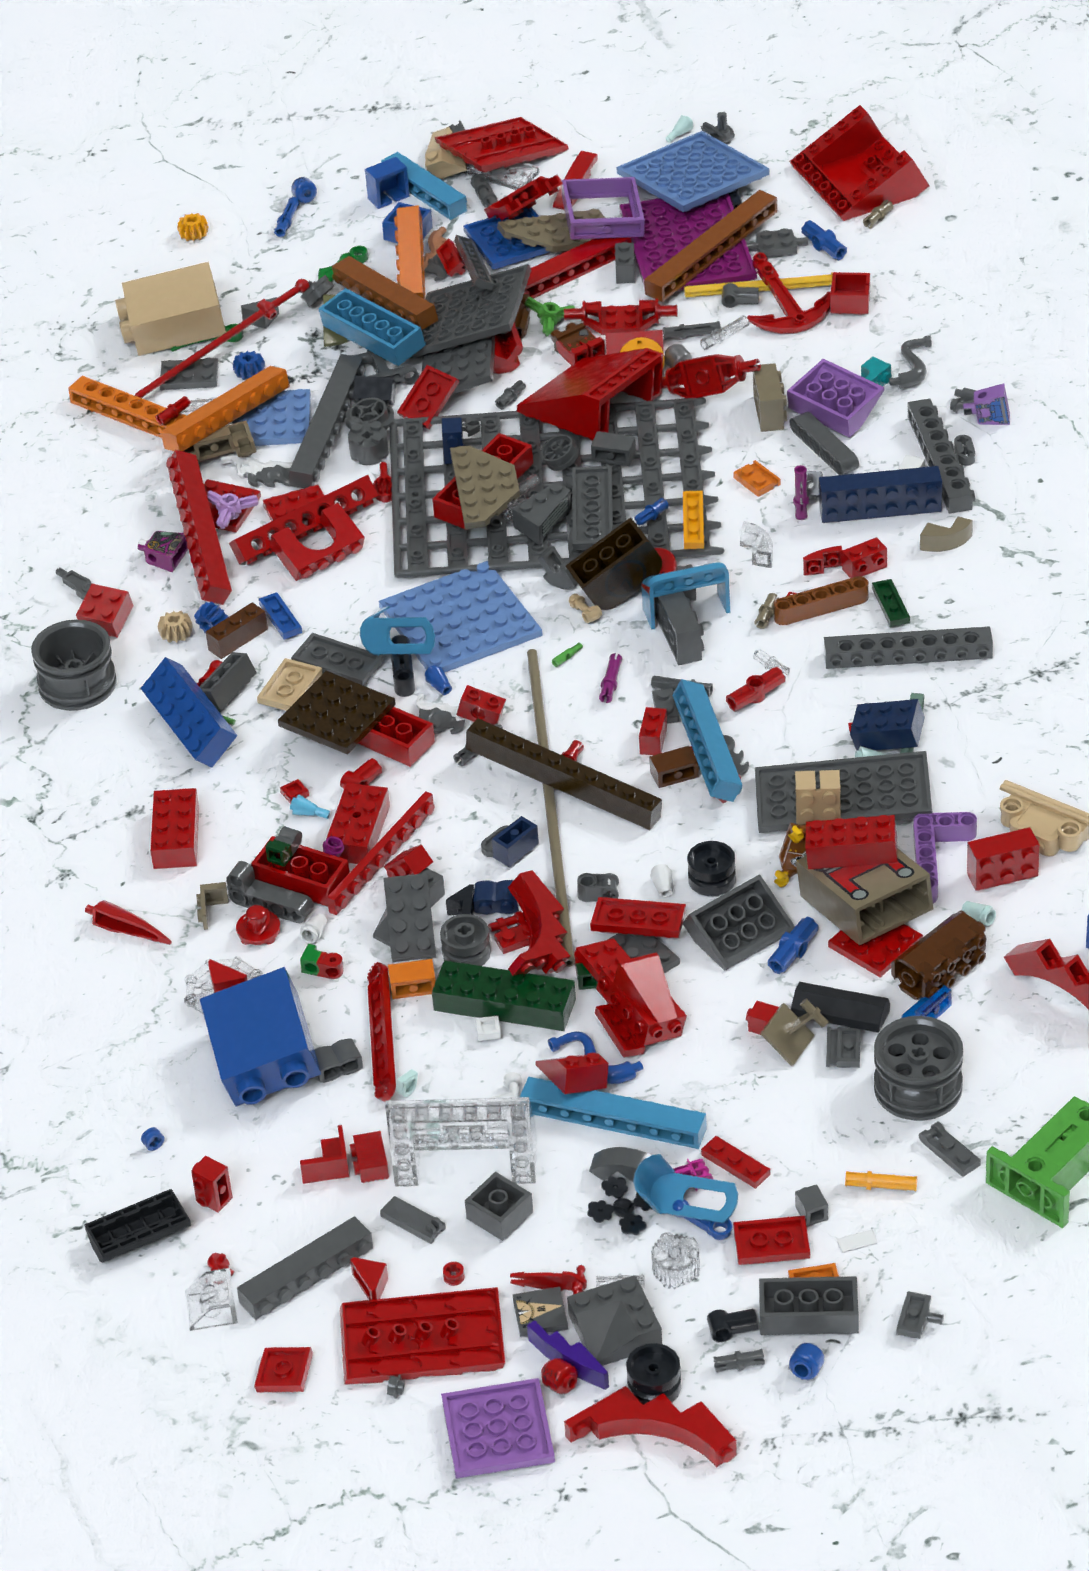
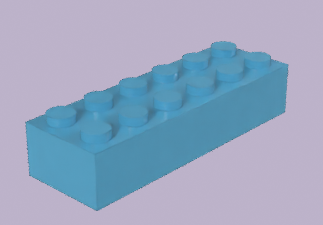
(372, 327)

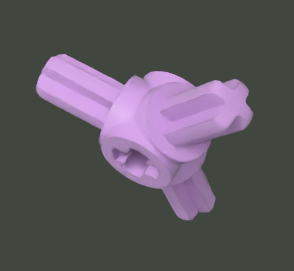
(230, 506)

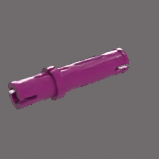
(800, 493)
(609, 682)

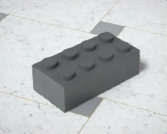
(680, 627)
(808, 1305)

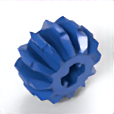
(248, 364)
(209, 616)

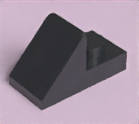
(461, 901)

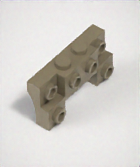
(225, 441)

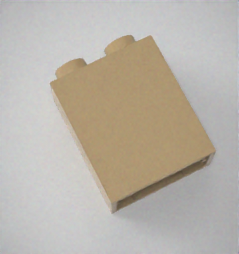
(170, 309)

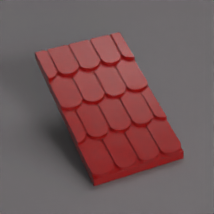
(501, 144)
(421, 1336)

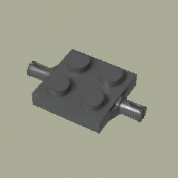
(777, 242)

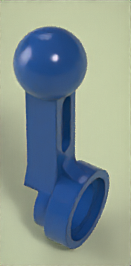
(707, 1226)

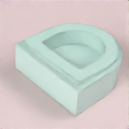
(407, 1083)

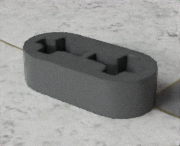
(961, 450)

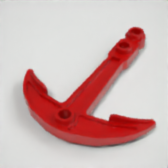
(796, 319)

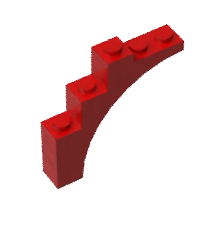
(545, 930)

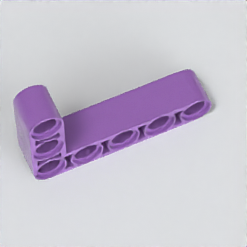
(939, 828)

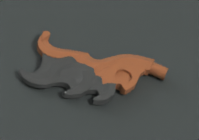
(432, 262)

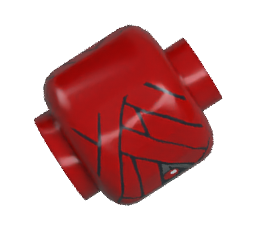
(559, 1376)

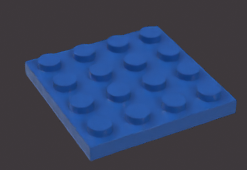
(497, 249)

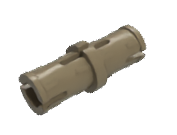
(877, 214)
(766, 611)

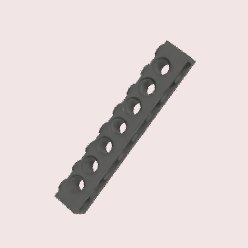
(940, 452)
(908, 647)

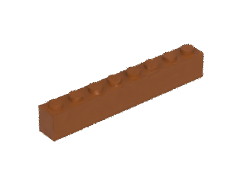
(384, 292)

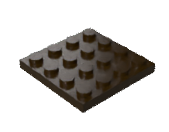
(336, 712)

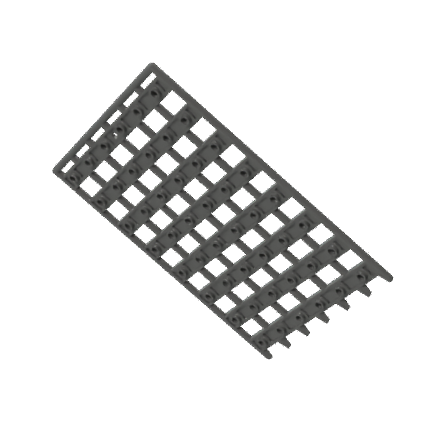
(497, 538)

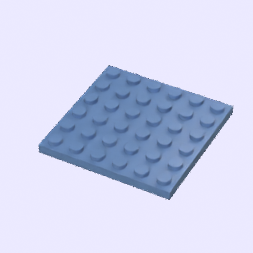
(693, 171)
(470, 615)

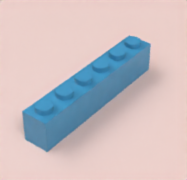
(432, 189)

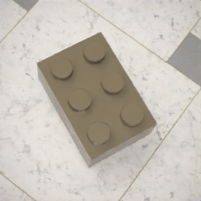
(769, 398)

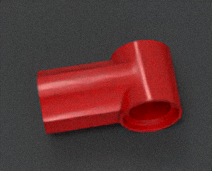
(363, 775)

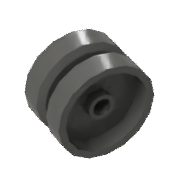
(465, 940)

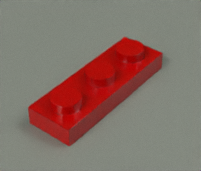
(619, 1032)
(735, 1162)

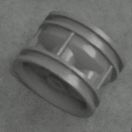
(919, 1046)

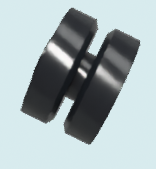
(711, 868)
(653, 1371)

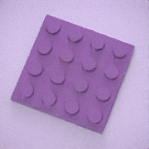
(497, 1428)

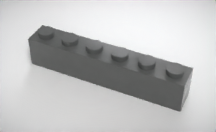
(304, 1268)

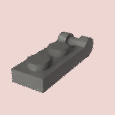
(949, 1149)

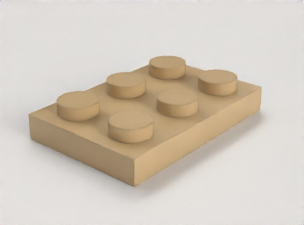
(288, 684)

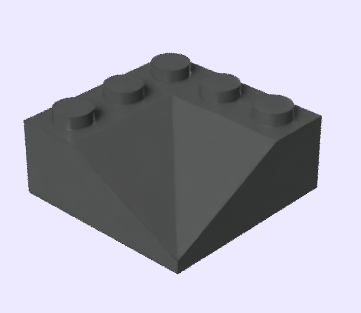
(614, 1319)

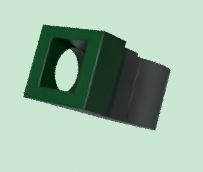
(285, 844)

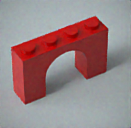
(304, 561)

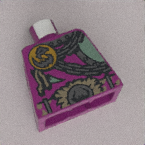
(164, 549)

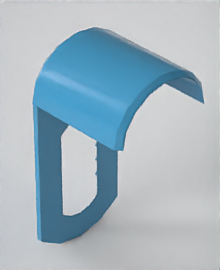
(377, 640)
(662, 1187)

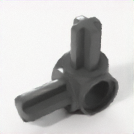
(721, 131)

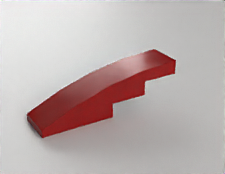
(579, 169)

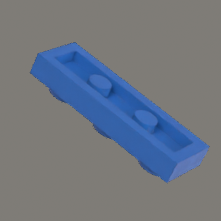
(280, 615)

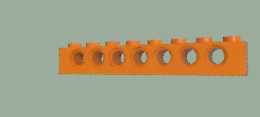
(118, 405)

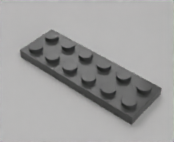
(591, 505)

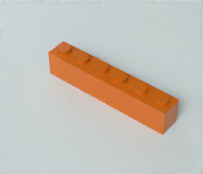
(410, 250)

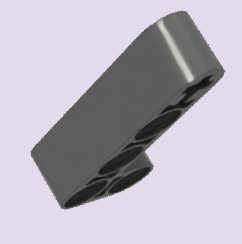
(247, 891)

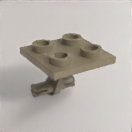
(789, 1033)

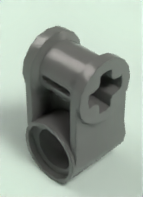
(592, 886)

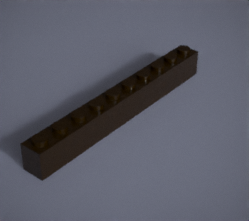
(564, 774)

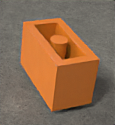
(411, 978)

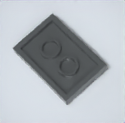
(198, 375)
(643, 945)

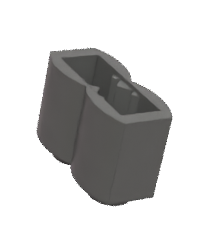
(338, 1060)

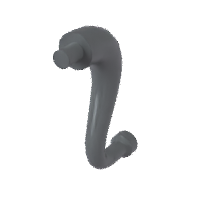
(918, 373)

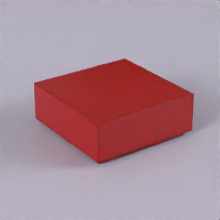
(293, 789)

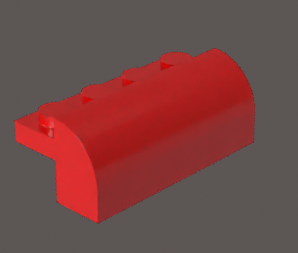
(507, 350)

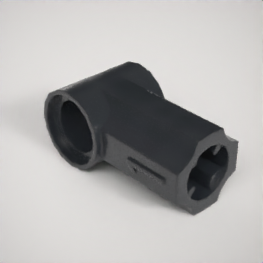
(724, 1324)

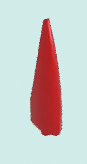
(123, 921)

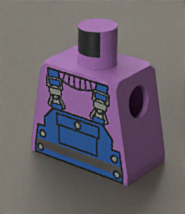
(990, 406)

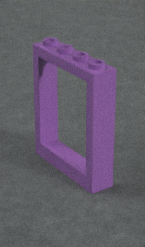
(603, 227)

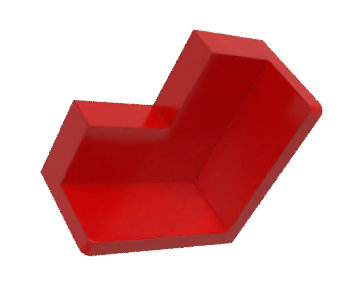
(330, 1166)

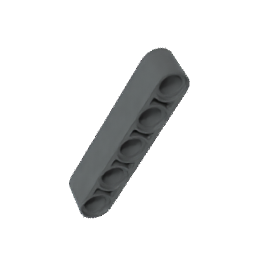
(824, 443)

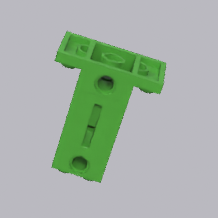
(1046, 1164)

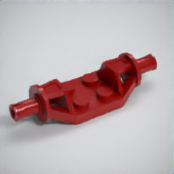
(620, 318)
(707, 375)

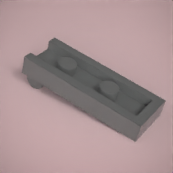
(412, 1219)

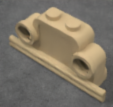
(1052, 821)

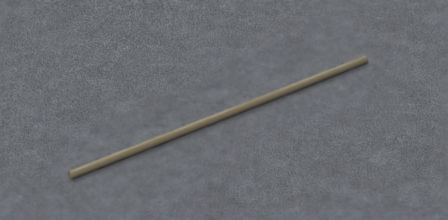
(550, 806)

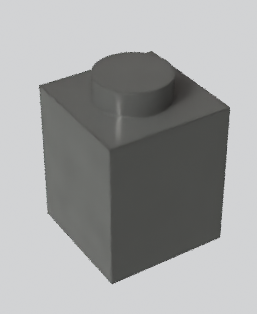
(811, 1204)

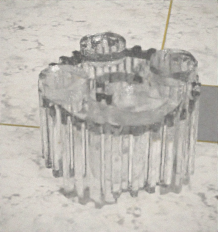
(675, 1259)

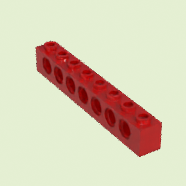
(361, 487)

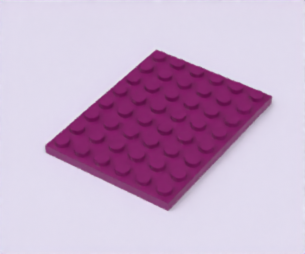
(671, 230)

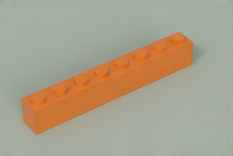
(225, 409)

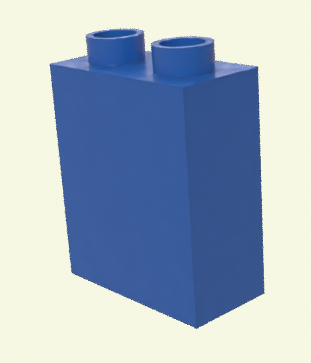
(260, 1037)

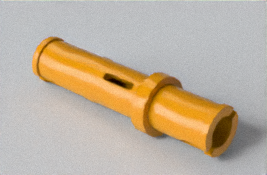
(884, 1181)

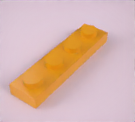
(693, 520)

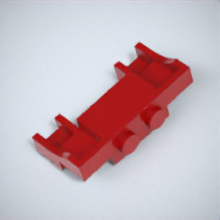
(525, 196)

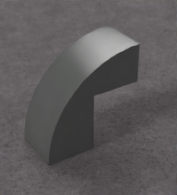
(616, 1159)

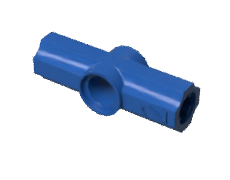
(824, 240)
(793, 945)

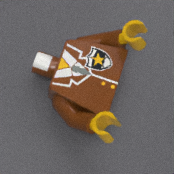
(792, 850)

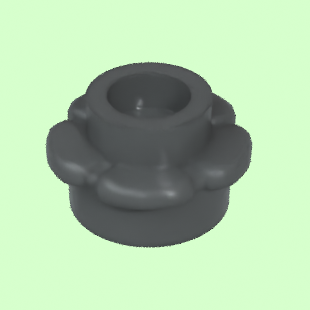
(395, 1386)

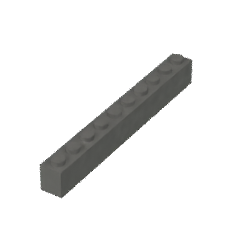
(326, 422)

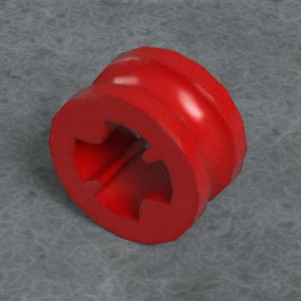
(450, 1279)

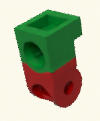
(321, 963)

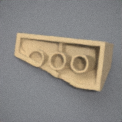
(441, 161)

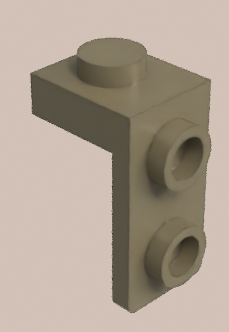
(210, 895)

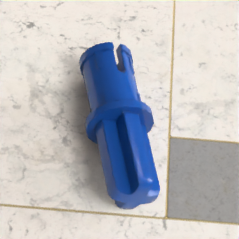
(651, 512)

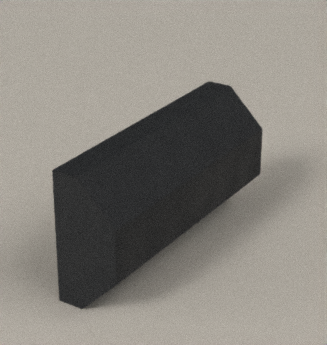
(843, 1006)
(136, 1225)

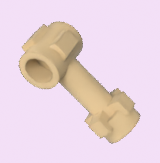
(589, 614)

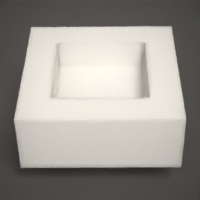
(488, 1028)

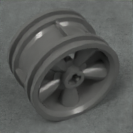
(78, 684)

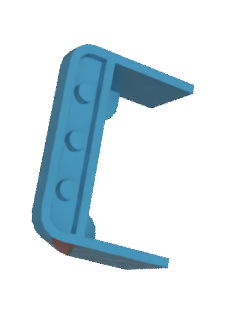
(685, 580)

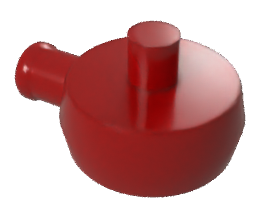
(218, 1261)

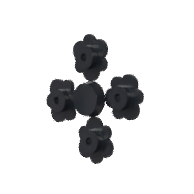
(621, 1207)

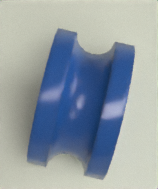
(152, 1138)

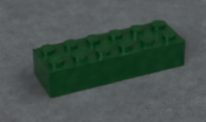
(496, 992)

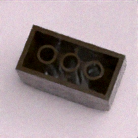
(616, 566)

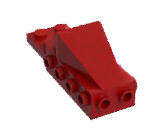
(634, 990)

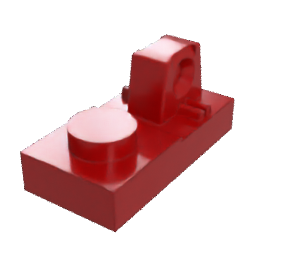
(451, 258)

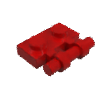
(511, 938)

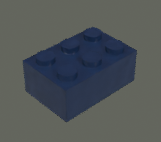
(887, 725)

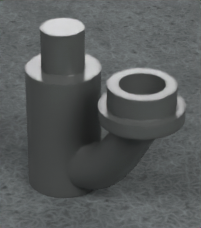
(965, 395)

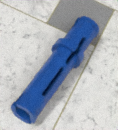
(285, 220)

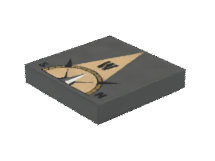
(542, 1306)

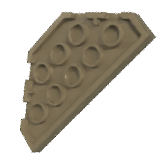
(546, 231)
(483, 485)

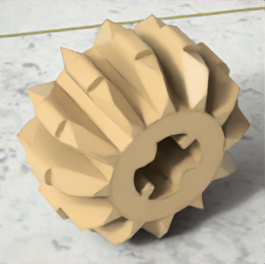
(175, 626)

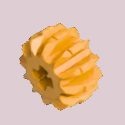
(192, 226)

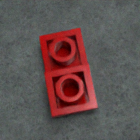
(824, 558)

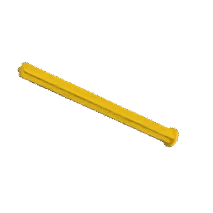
(789, 283)

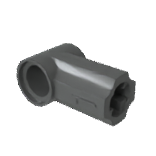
(736, 295)

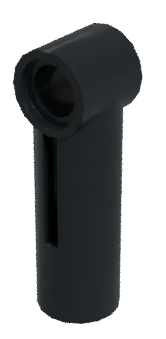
(402, 677)

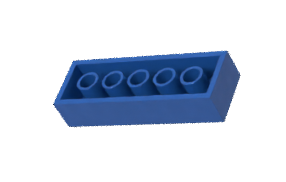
(188, 712)

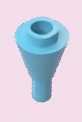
(303, 806)

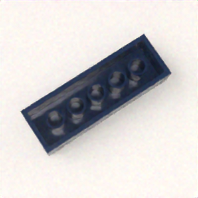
(880, 494)

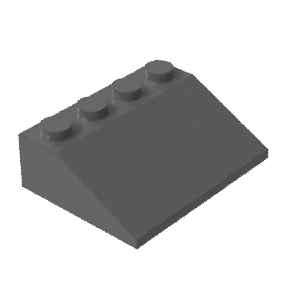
(738, 923)

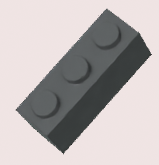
(228, 679)

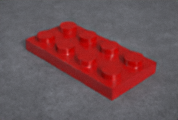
(638, 917)

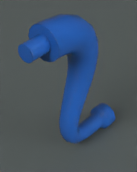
(616, 1073)

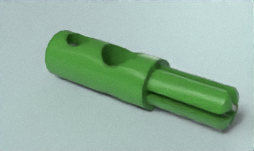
(567, 654)

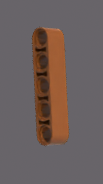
(821, 600)

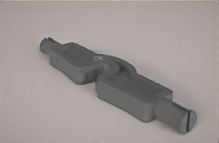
(75, 581)

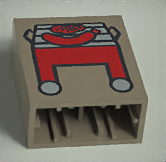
(867, 898)

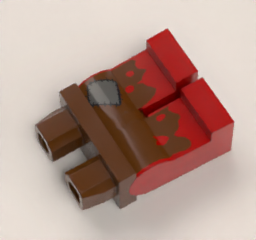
(577, 342)

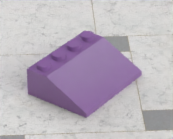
(834, 397)

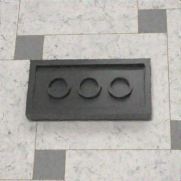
(338, 658)
(409, 917)

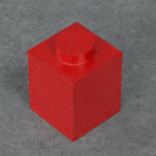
(759, 1016)

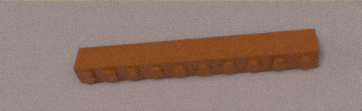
(710, 245)

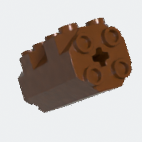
(934, 959)

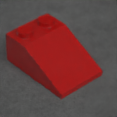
(576, 1072)

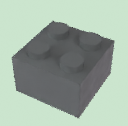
(499, 1206)

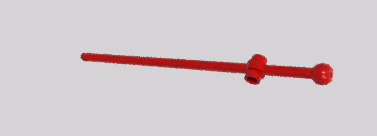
(266, 309)

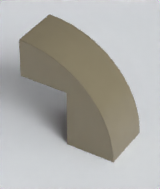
(940, 538)

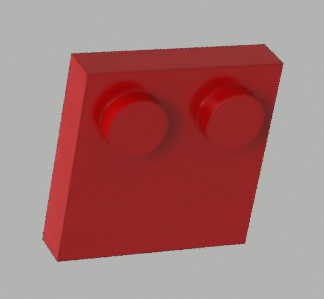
(283, 1369)

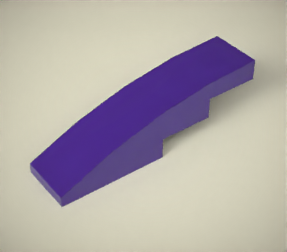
(577, 1355)

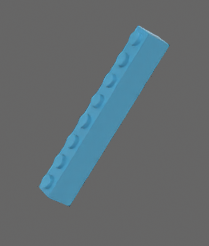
(707, 741)
(617, 1113)

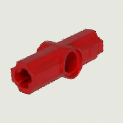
(755, 689)

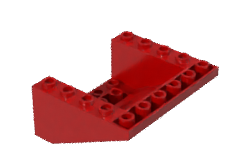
(858, 167)
(582, 393)

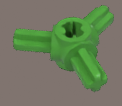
(549, 313)

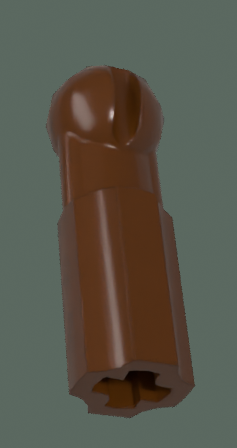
(522, 317)

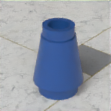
(436, 677)

